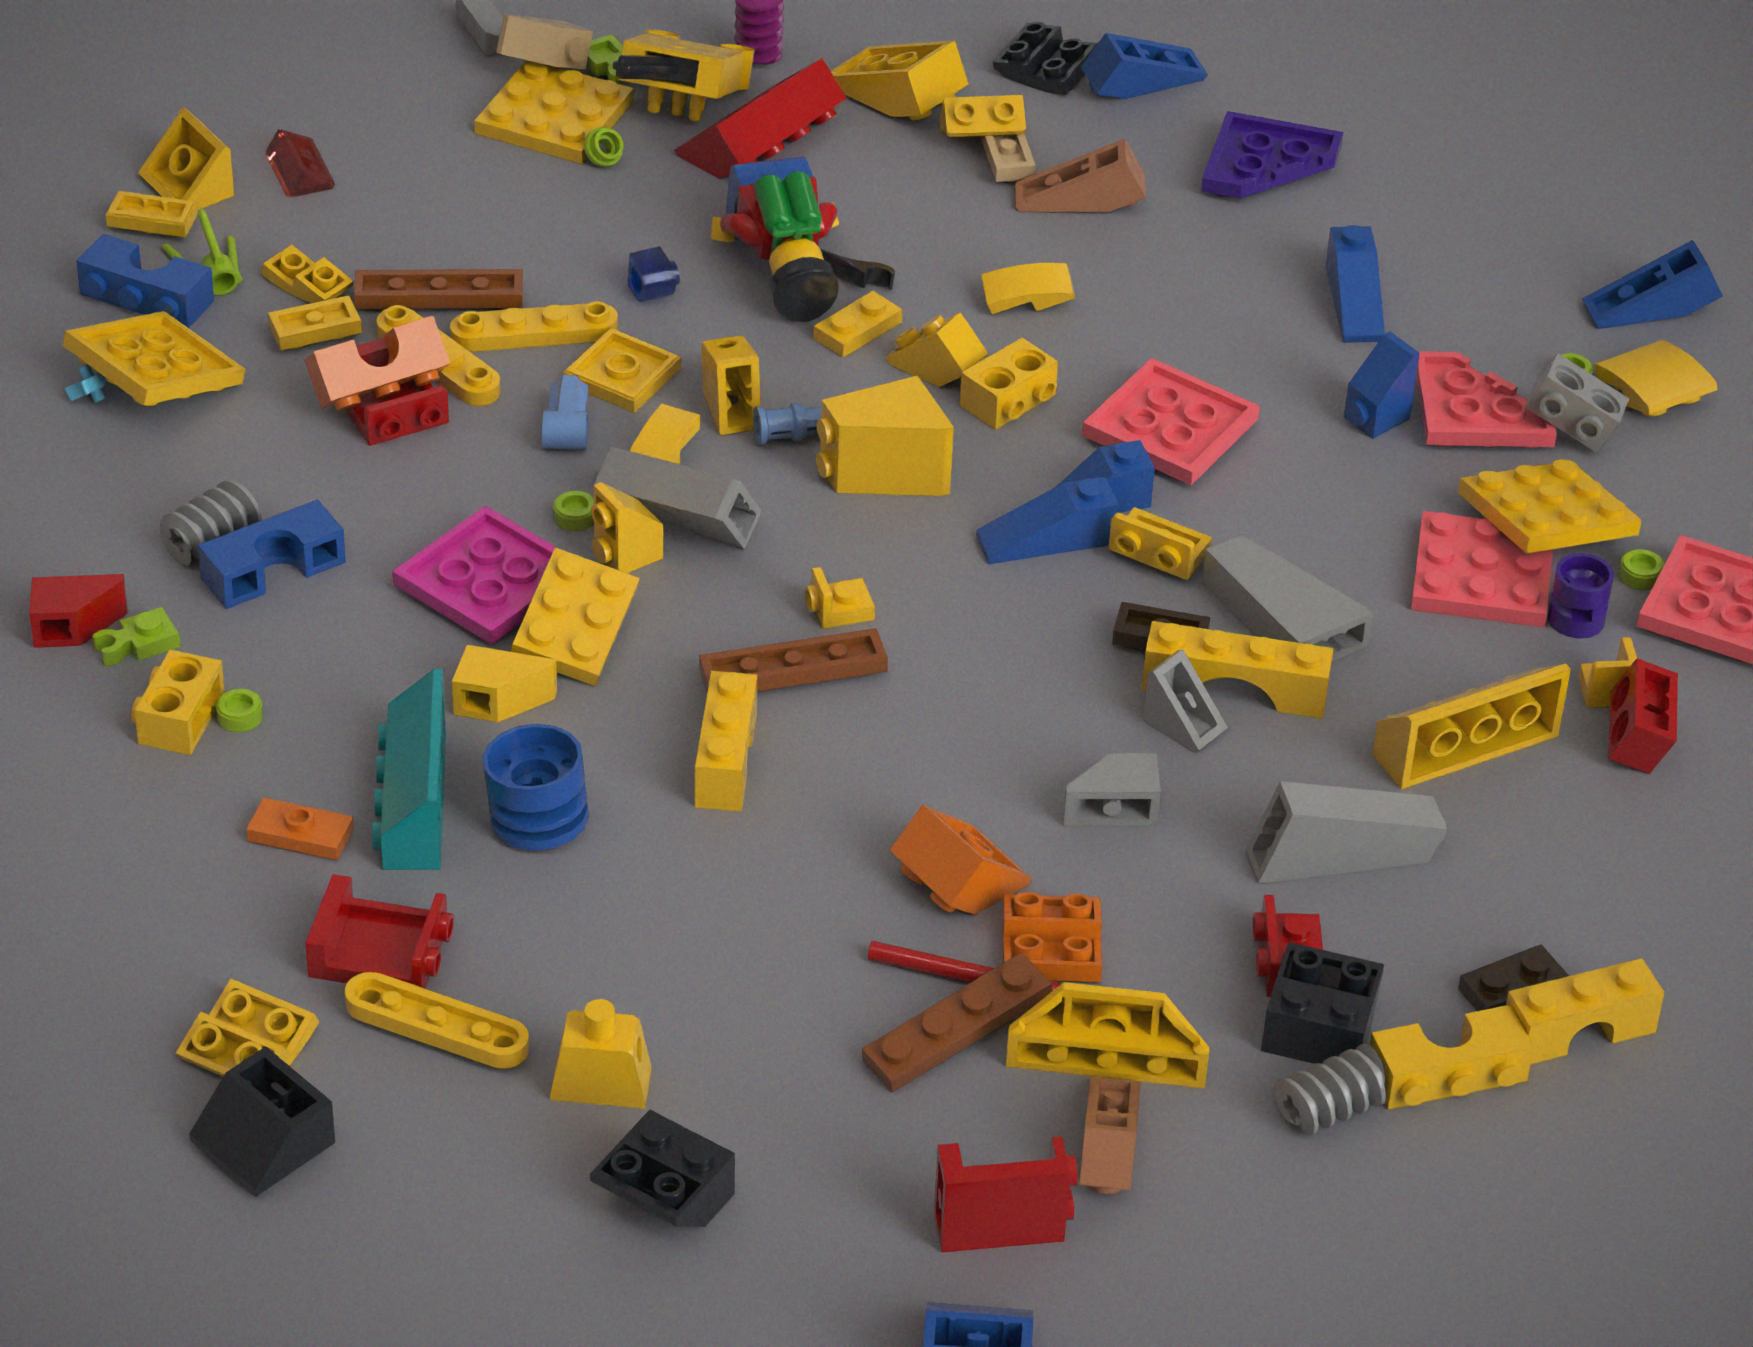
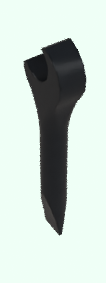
(860, 271)

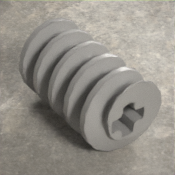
(206, 518)
(1332, 1089)

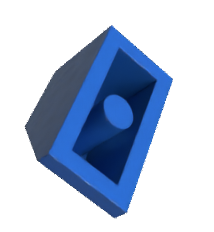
(1383, 387)
(1127, 472)

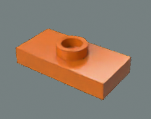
(300, 828)

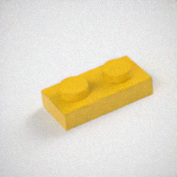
(314, 323)
(857, 324)

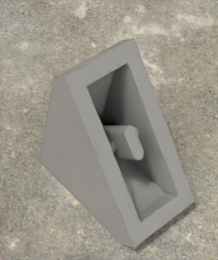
(1180, 704)

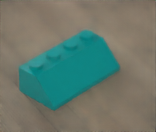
(412, 777)

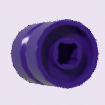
(1580, 595)

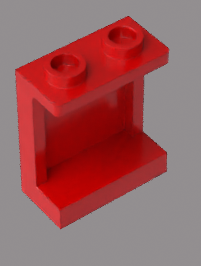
(400, 413)
(376, 937)
(1003, 1201)

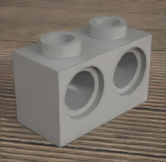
(1577, 402)

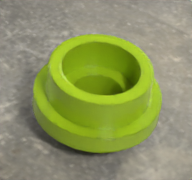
(610, 140)

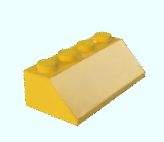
(1472, 726)

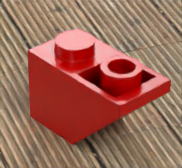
(73, 608)

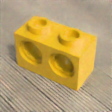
(1008, 383)
(178, 702)

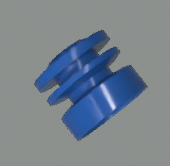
(536, 786)

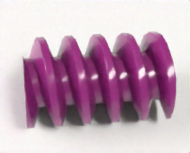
(760, 28)

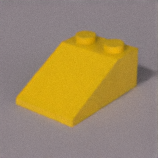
(903, 77)

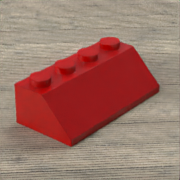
(766, 121)

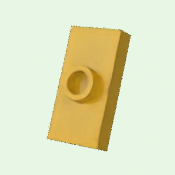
(151, 214)

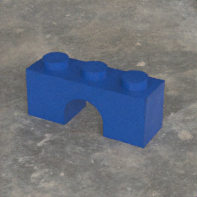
(113, 274)
(299, 537)

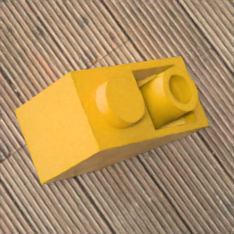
(938, 350)
(624, 530)
(501, 683)

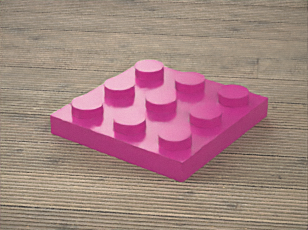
(478, 573)

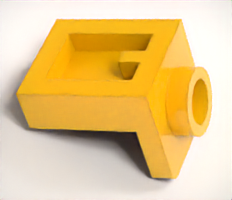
(838, 602)

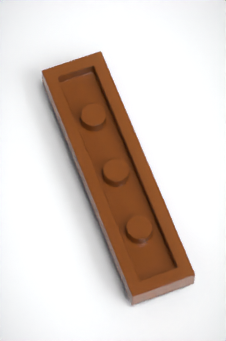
(439, 288)
(802, 660)
(956, 1022)

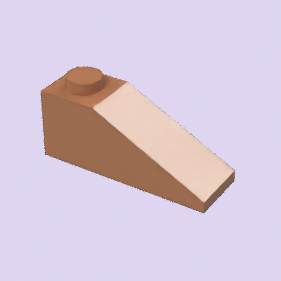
(1087, 183)
(1110, 1134)

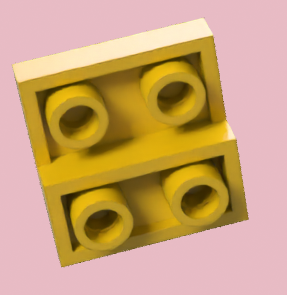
(1656, 377)
(244, 1024)

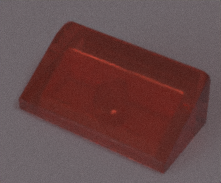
(298, 164)

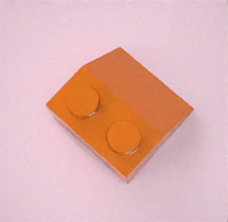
(956, 862)

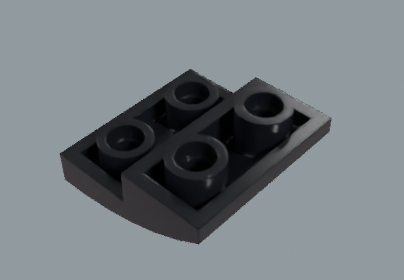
(1043, 59)

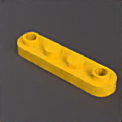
(533, 326)
(465, 376)
(437, 1020)

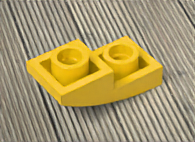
(304, 278)
(1035, 282)
(666, 433)

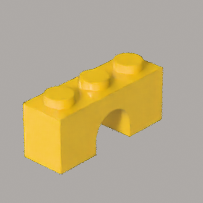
(725, 741)
(1618, 997)
(1490, 1055)

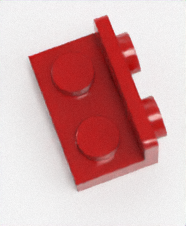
(1275, 932)

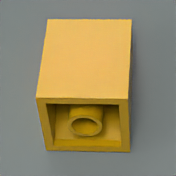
(886, 441)

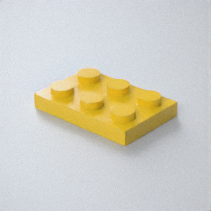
(576, 615)

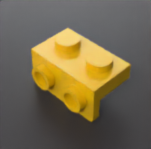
(983, 116)
(1158, 542)

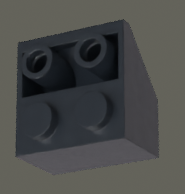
(1320, 1004)
(264, 1122)
(669, 1171)

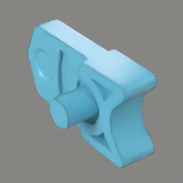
(90, 384)

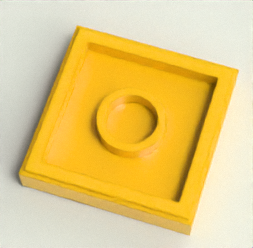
(624, 369)

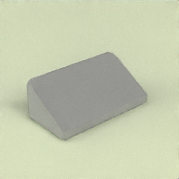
(482, 23)

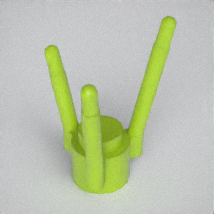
(224, 268)

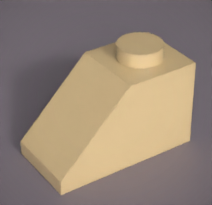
(544, 41)

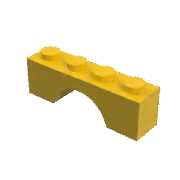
(1288, 671)

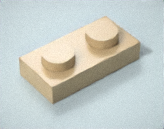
(1009, 157)

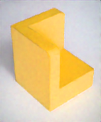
(1601, 676)

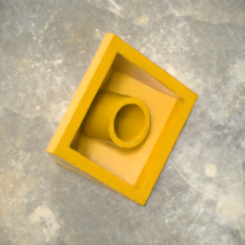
(190, 163)

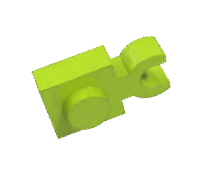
(601, 56)
(140, 634)

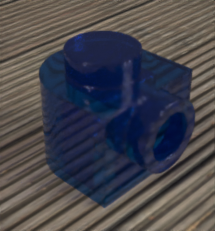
(652, 274)

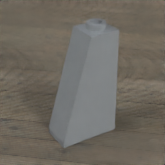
(683, 495)
(1284, 600)
(1342, 831)

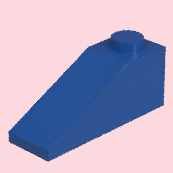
(1137, 67)
(1355, 283)
(1657, 291)
(1056, 522)

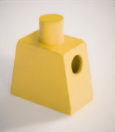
(730, 369)
(602, 1058)

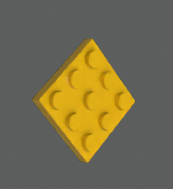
(552, 110)
(153, 358)
(1549, 506)

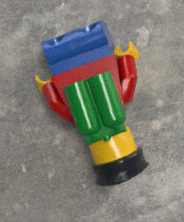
(779, 215)

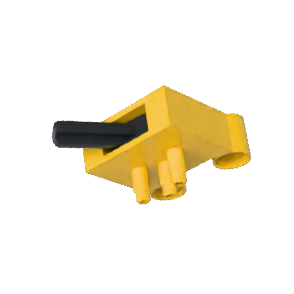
(685, 67)

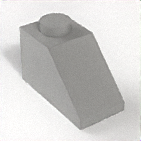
(1115, 792)

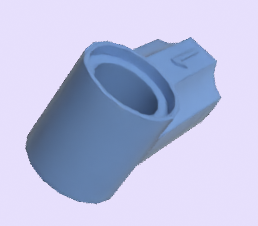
(567, 417)

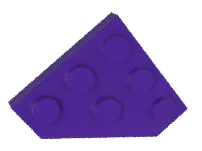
(1266, 153)

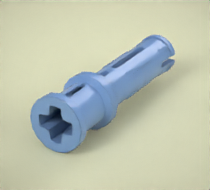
(783, 423)

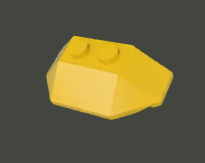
(1109, 1036)

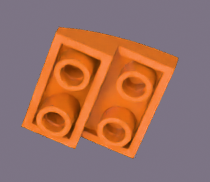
(1055, 934)

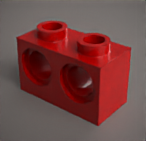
(1643, 716)

